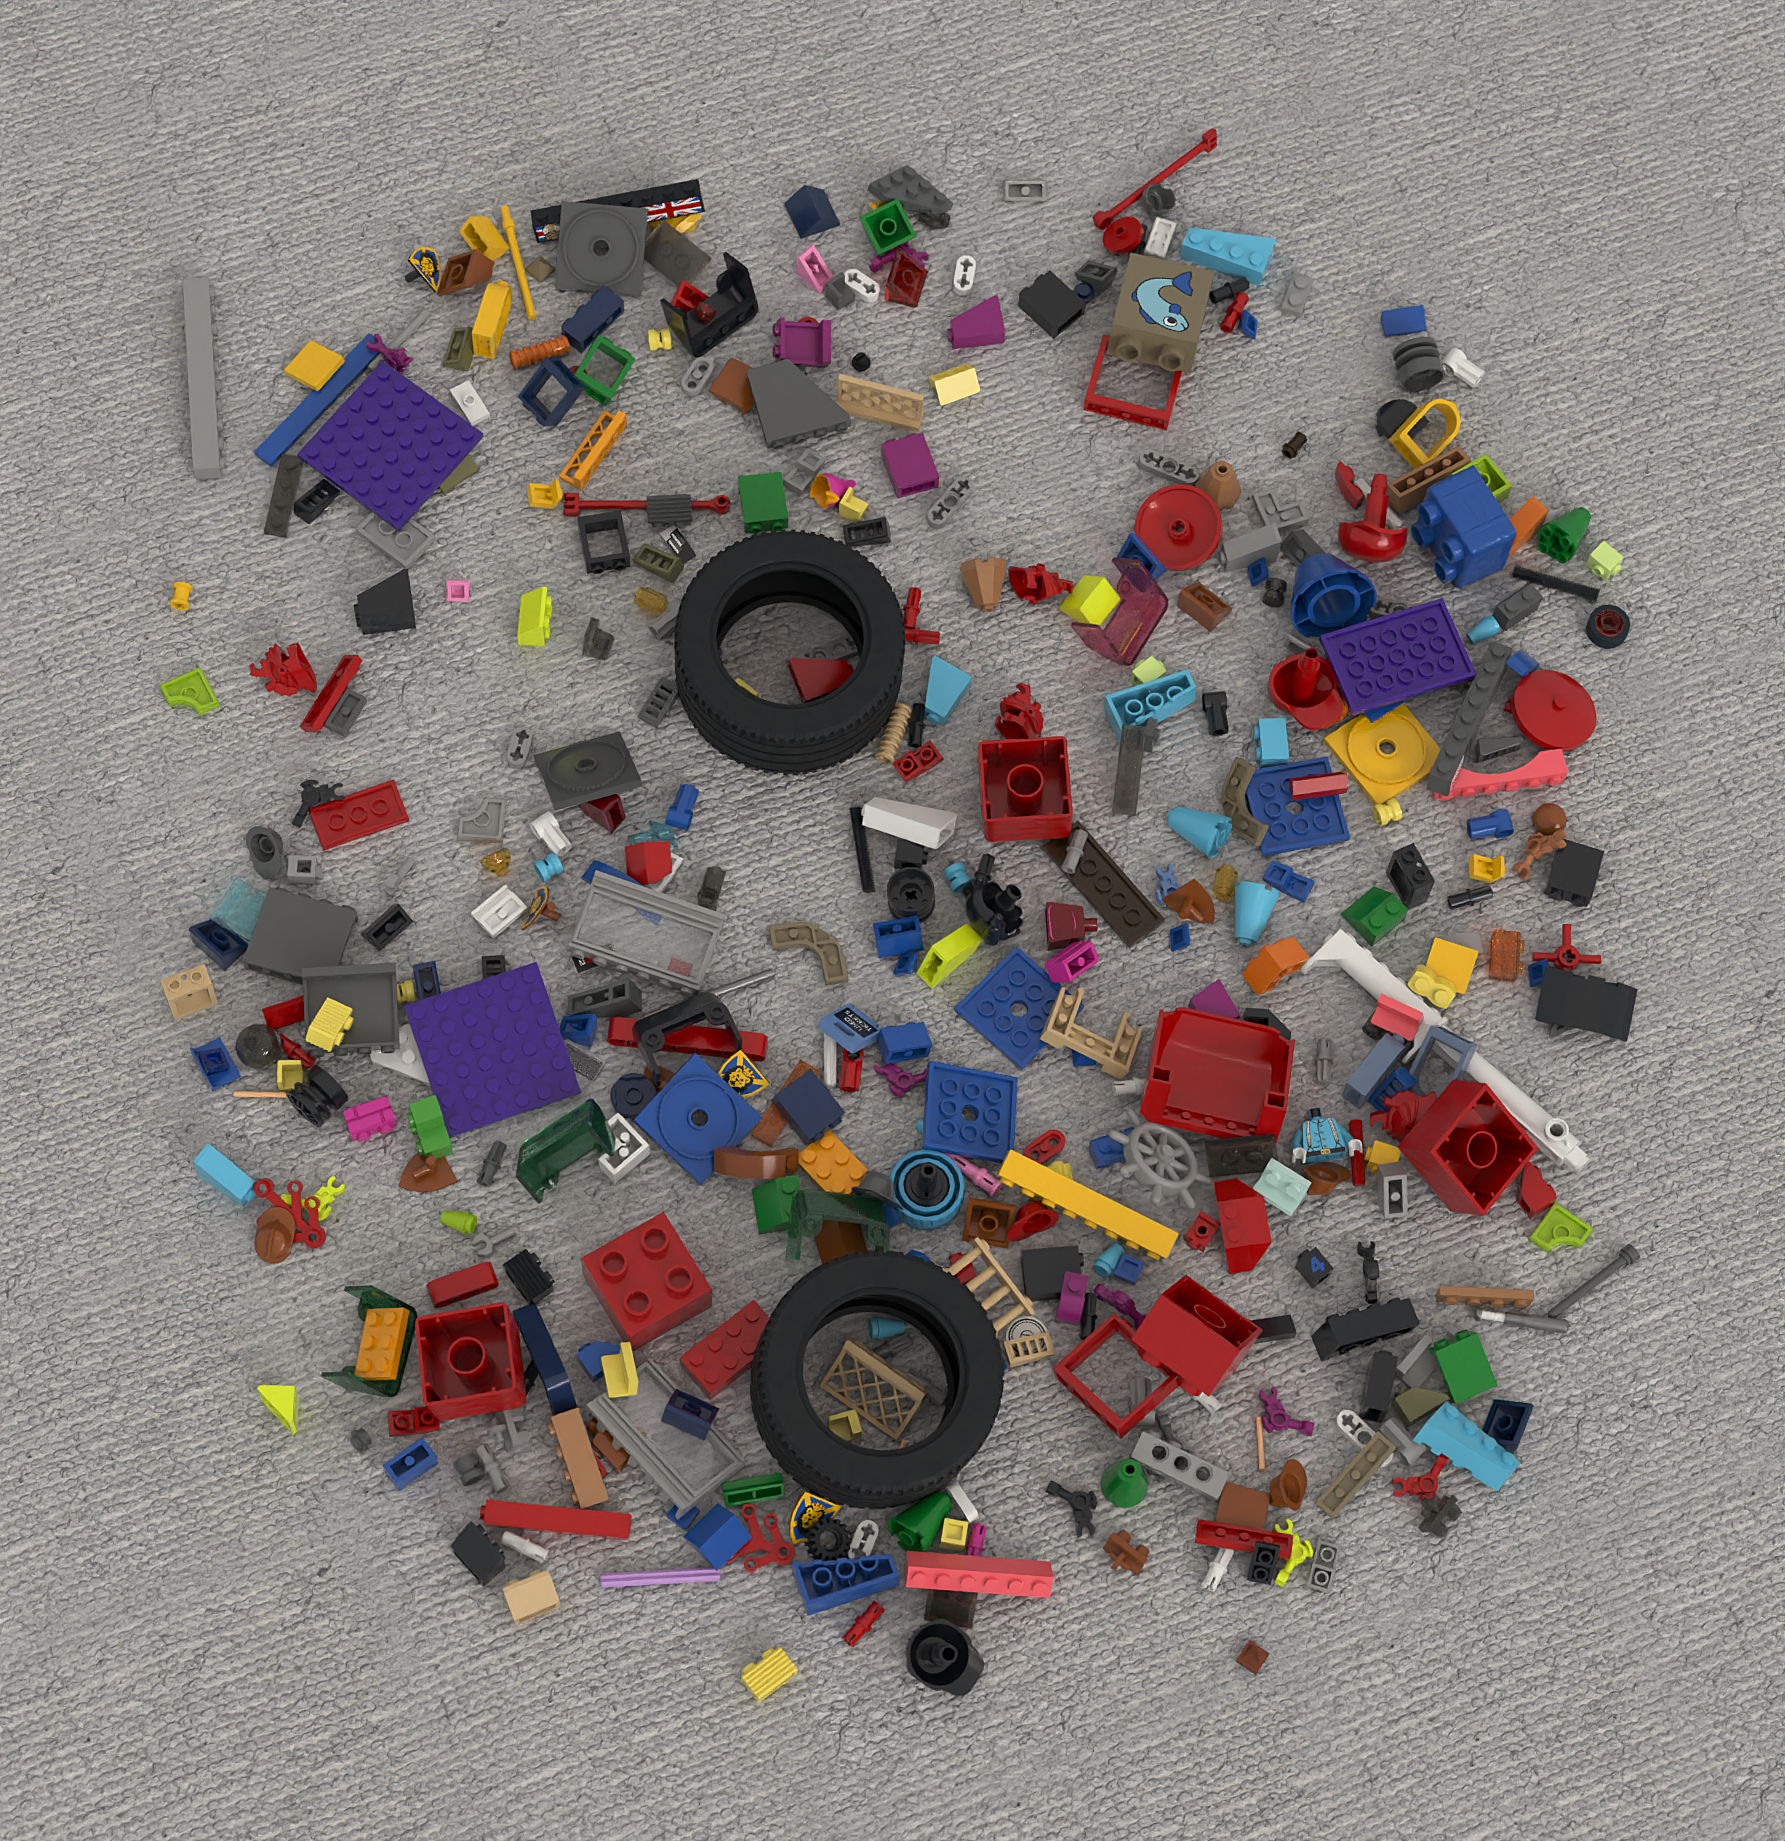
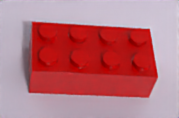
(725, 1351)

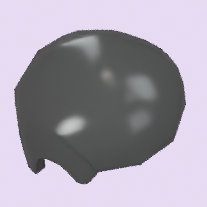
(1158, 200)

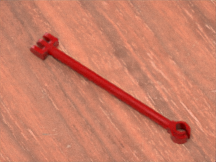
(1209, 142)
(573, 504)

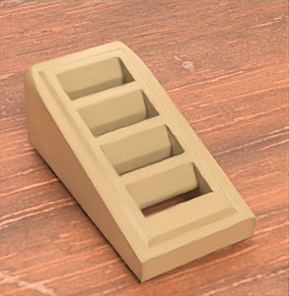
(1023, 1359)

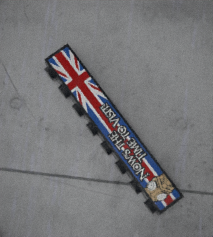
(661, 201)

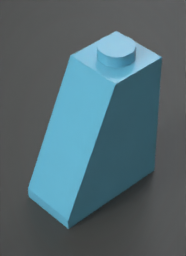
(945, 690)
(224, 1175)

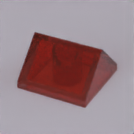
(905, 280)

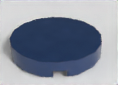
(632, 1094)

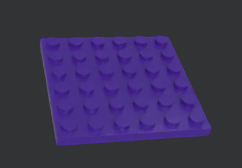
(390, 445)
(492, 1049)

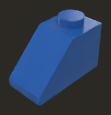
(590, 1357)

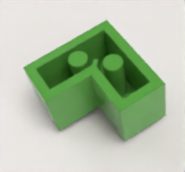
(428, 1123)

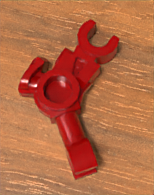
(1424, 1484)

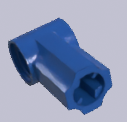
(681, 811)
(1495, 824)

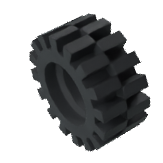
(840, 1534)

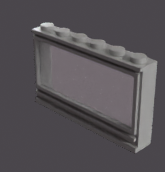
(646, 933)
(676, 1461)

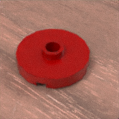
(1123, 235)

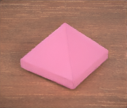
(458, 590)

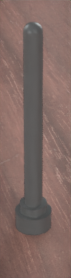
(1628, 1256)

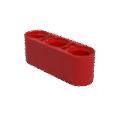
(462, 1284)

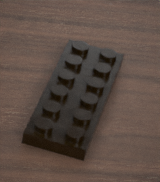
(1107, 889)

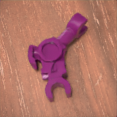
(878, 262)
(393, 357)
(901, 1080)
(1120, 1302)
(1278, 1418)

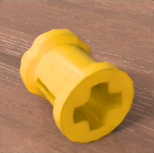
(180, 596)

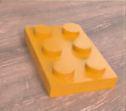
(831, 1165)
(382, 1343)

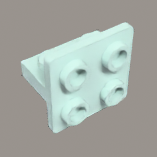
(1282, 1187)

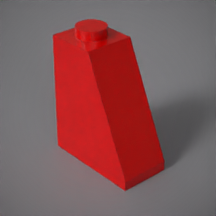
(818, 676)

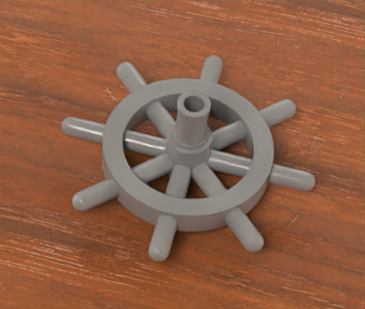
(1160, 1159)

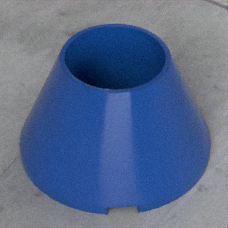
(1329, 596)

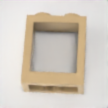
(196, 984)

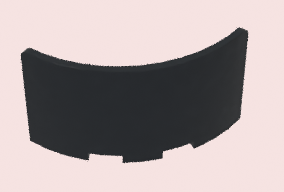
(1586, 1003)

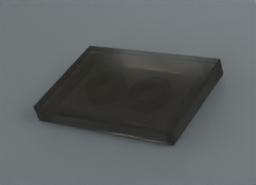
(674, 254)
(1240, 1154)

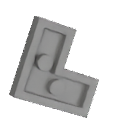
(1272, 512)

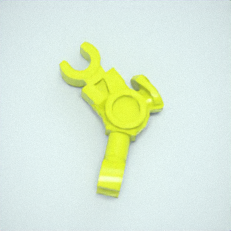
(325, 1195)
(1298, 1555)

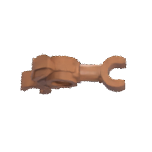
(1536, 848)

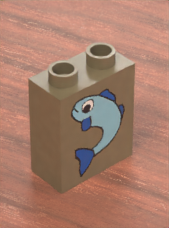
(1160, 313)

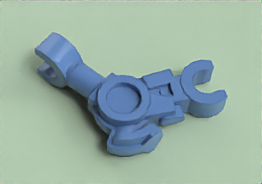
(1167, 883)

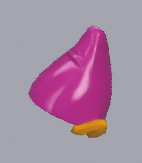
(829, 489)

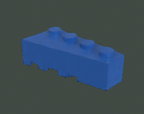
(843, 1580)

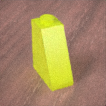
(948, 955)

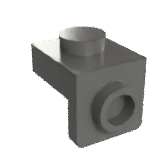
(1152, 735)

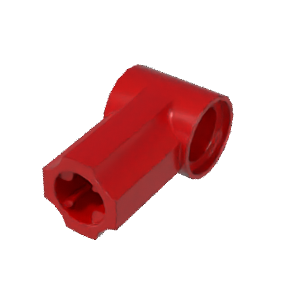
(851, 1072)

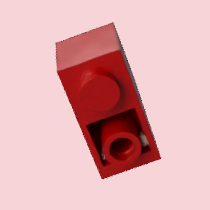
(1533, 1192)

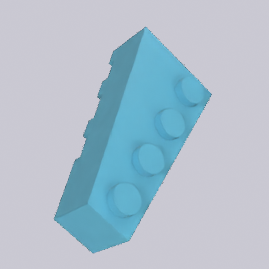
(1229, 253)
(1467, 1446)

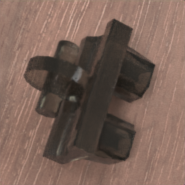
(1435, 1511)

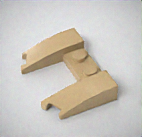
(1061, 1031)

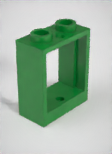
(593, 387)

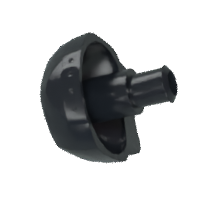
(943, 1658)

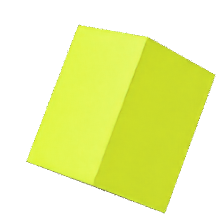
(1091, 600)
(282, 1402)

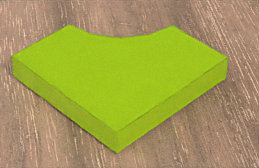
(190, 690)
(1560, 1228)

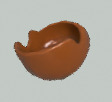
(1549, 819)

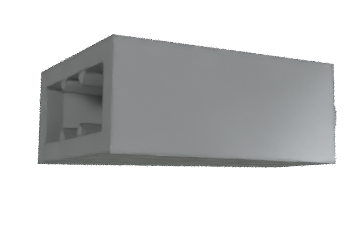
(1250, 547)

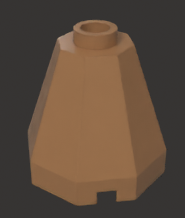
(1220, 484)
(984, 581)

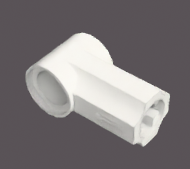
(1457, 364)
(547, 829)

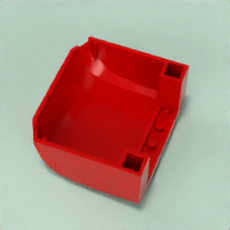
(1217, 1075)

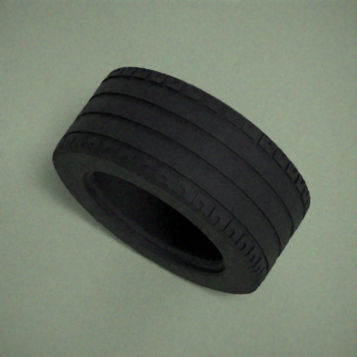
(803, 571)
(942, 1313)

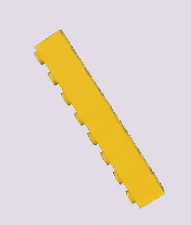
(1086, 1204)

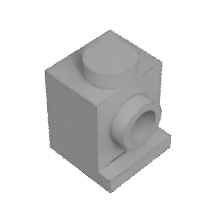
(298, 864)

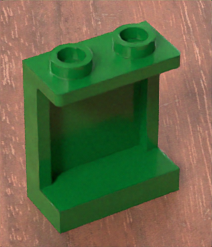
(763, 502)
(1463, 1366)

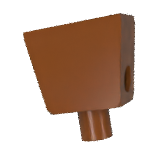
(603, 1446)

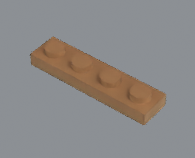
(1476, 1296)

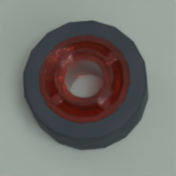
(1611, 616)

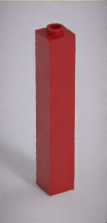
(556, 1519)

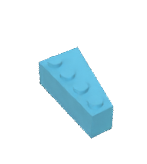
(1149, 700)

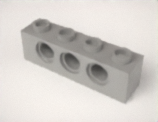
(1216, 1472)

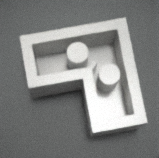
(628, 1153)

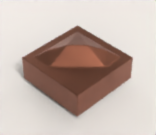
(1252, 1657)

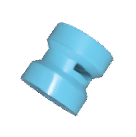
(548, 867)
(957, 875)

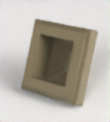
(540, 269)

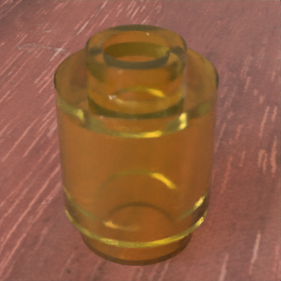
(651, 600)
(1224, 882)

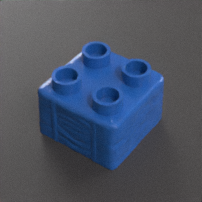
(1463, 529)

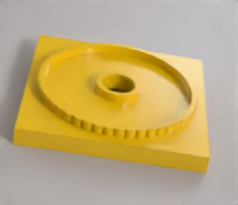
(1378, 773)

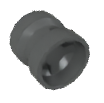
(469, 1469)

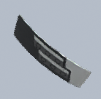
(678, 544)

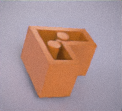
(1274, 963)

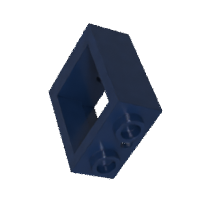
(565, 377)

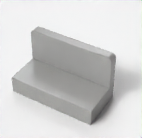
(1417, 1364)

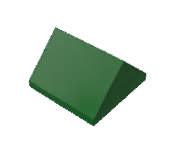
(887, 227)

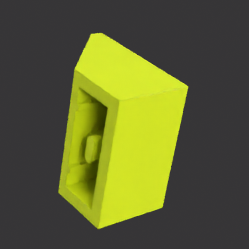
(535, 618)

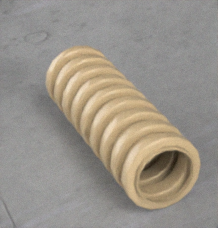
(893, 733)

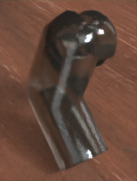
(935, 223)

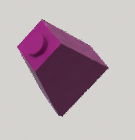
(978, 326)

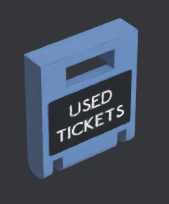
(855, 1023)

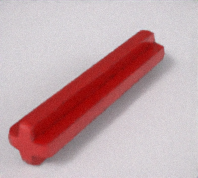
(1357, 1160)

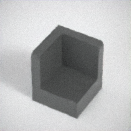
(838, 292)

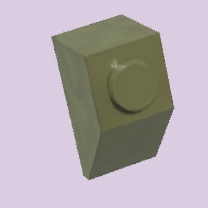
(1416, 1404)

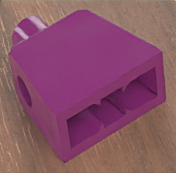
(1214, 1000)

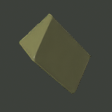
(460, 349)
(460, 473)

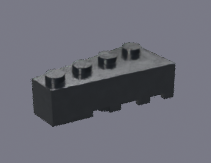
(1364, 1327)

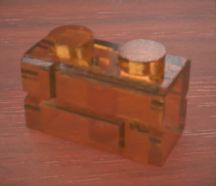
(1505, 955)

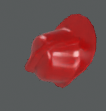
(1031, 1219)

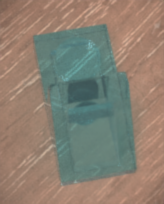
(656, 833)

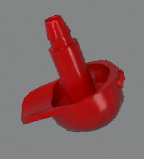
(1369, 538)
(1306, 690)

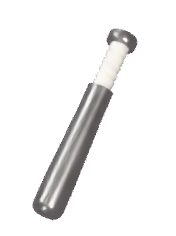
(1529, 1321)

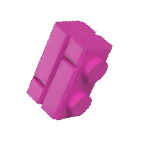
(1071, 961)
(369, 1119)

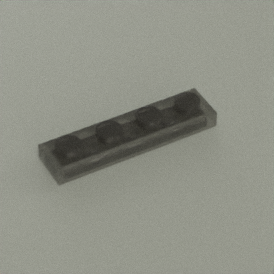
(283, 496)
(1129, 769)

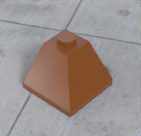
(465, 271)

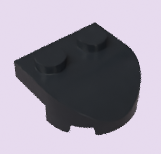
(1394, 414)

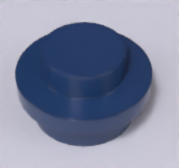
(1084, 291)

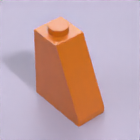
(1527, 522)

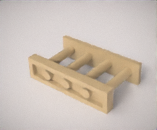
(982, 1249)

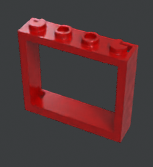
(1126, 410)
(1088, 1346)

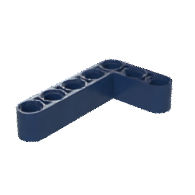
(545, 1358)

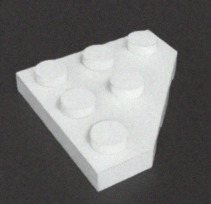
(405, 1060)

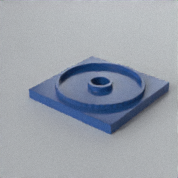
(1318, 823)
(988, 1007)
(986, 1094)
(670, 1125)

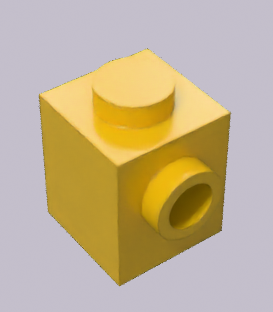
(1381, 1154)

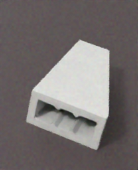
(909, 821)

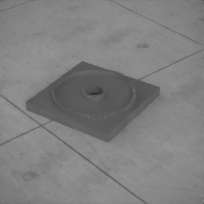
(622, 230)
(572, 784)

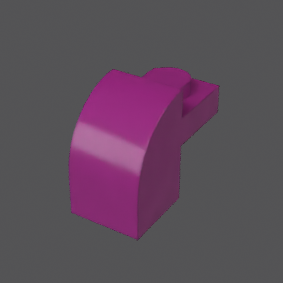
(1071, 1298)

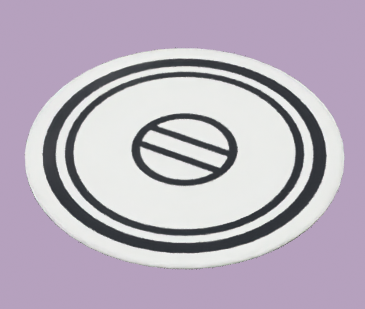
(1025, 1327)

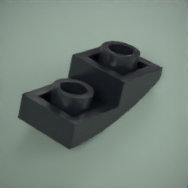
(1263, 1562)

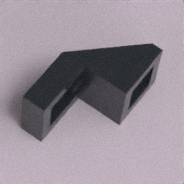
(1267, 1018)

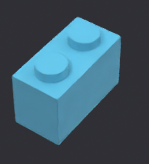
(1271, 741)

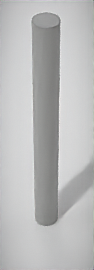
(401, 337)

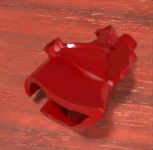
(1036, 583)
(286, 672)
(1019, 716)
(1403, 1112)

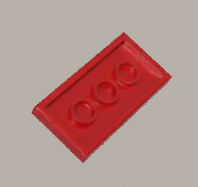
(358, 815)

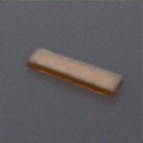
(772, 1121)

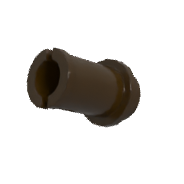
(1291, 449)

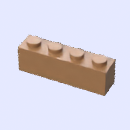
(1412, 487)
(578, 1457)

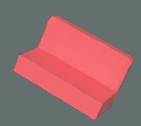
(1397, 1017)

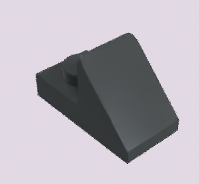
(1097, 274)

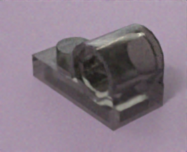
(597, 642)

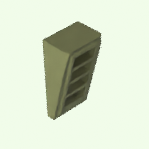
(670, 570)

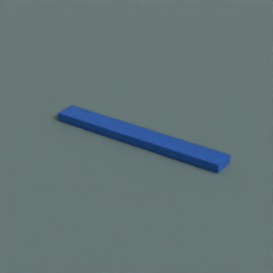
(316, 404)

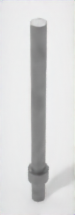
(725, 989)

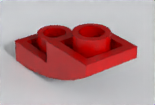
(1345, 479)
(918, 762)
(411, 1422)

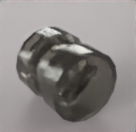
(1274, 592)

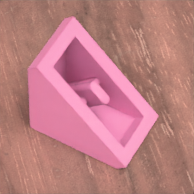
(813, 269)

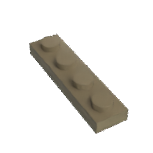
(1355, 1475)

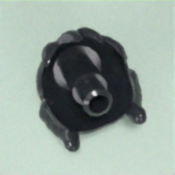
(992, 910)

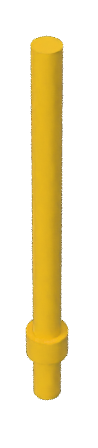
(509, 228)

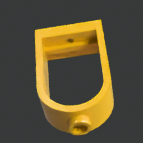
(491, 319)
(1408, 447)

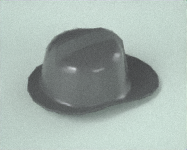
(265, 850)
(878, 1186)

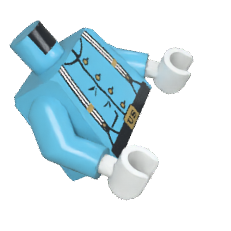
(1322, 1140)

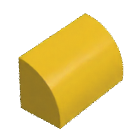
(484, 237)

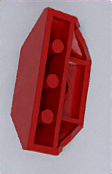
(1242, 1224)

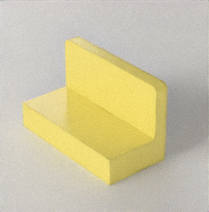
(955, 383)
(620, 1372)

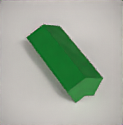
(753, 1489)

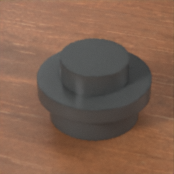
(360, 1439)

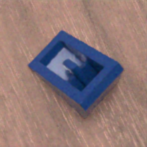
(579, 1028)

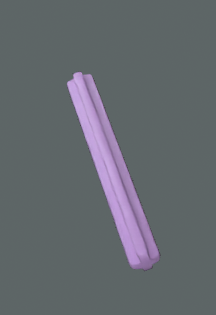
(659, 1577)

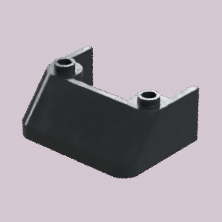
(734, 307)
(650, 1031)

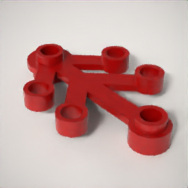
(296, 1211)
(758, 1542)

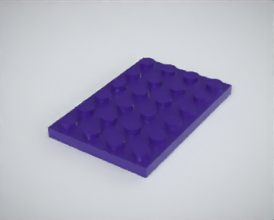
(1397, 656)

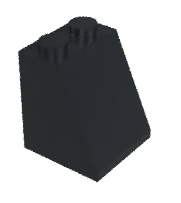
(386, 606)

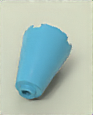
(1201, 829)
(1252, 910)

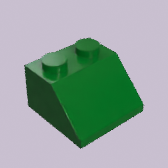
(1375, 914)
(773, 1203)

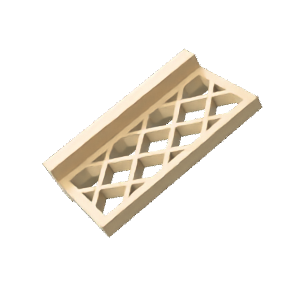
(883, 410)
(884, 1370)

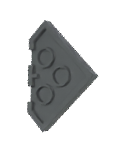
(911, 191)

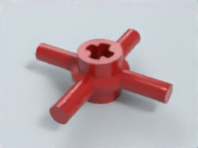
(1571, 951)

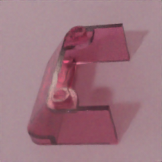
(1134, 618)

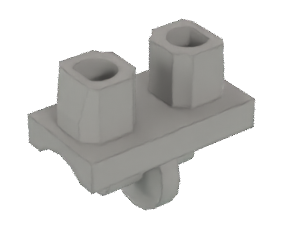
(505, 1429)

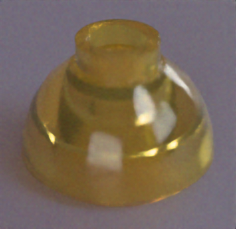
(497, 862)

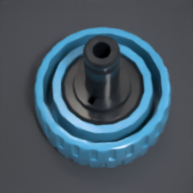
(927, 1189)

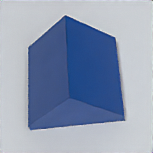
(1137, 549)
(717, 1536)

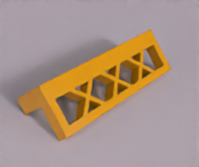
(597, 452)

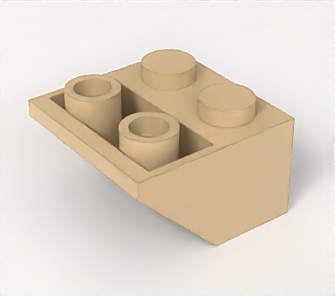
(531, 1596)

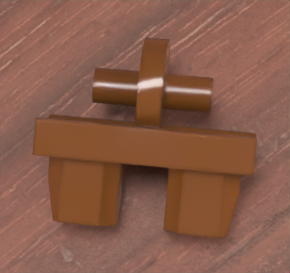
(1124, 1554)

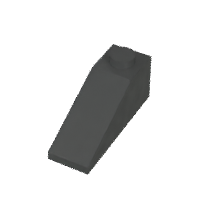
(607, 1001)

